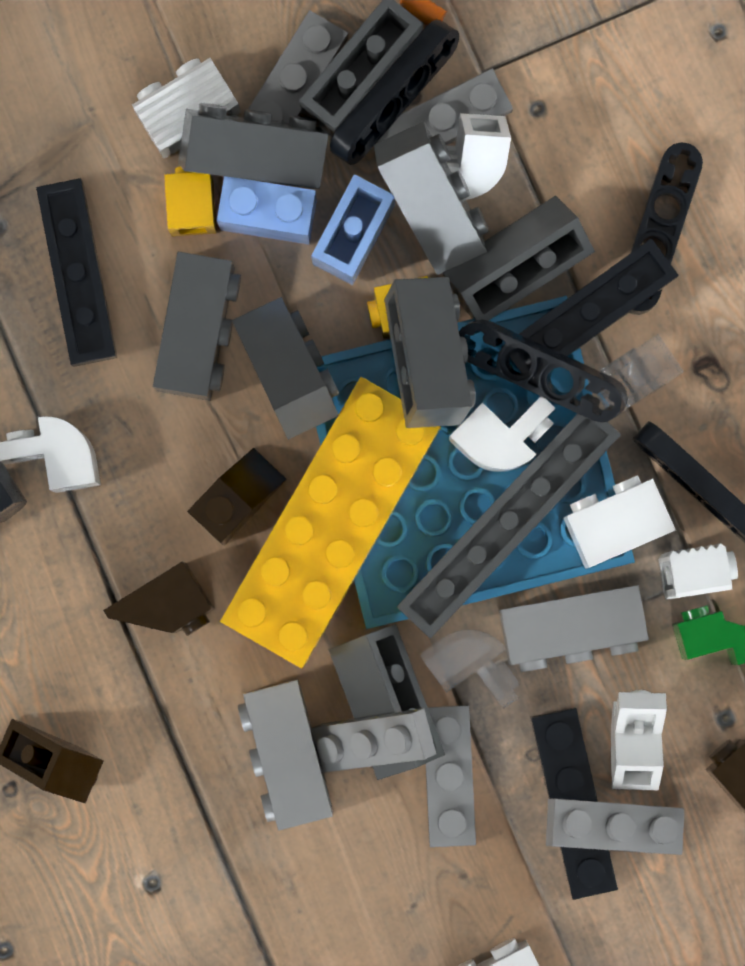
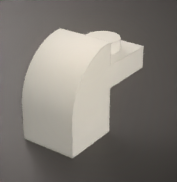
(480, 151)
(494, 445)
(66, 451)
(637, 740)

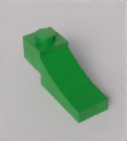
(708, 633)

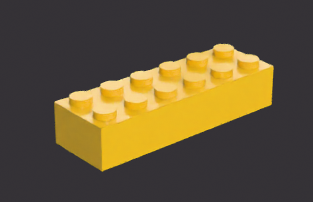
(329, 525)

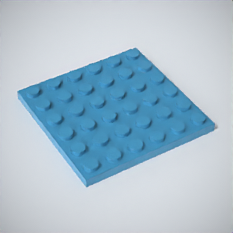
(454, 493)

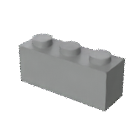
(574, 627)
(285, 755)

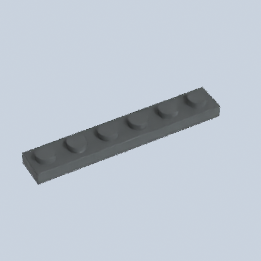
(507, 523)

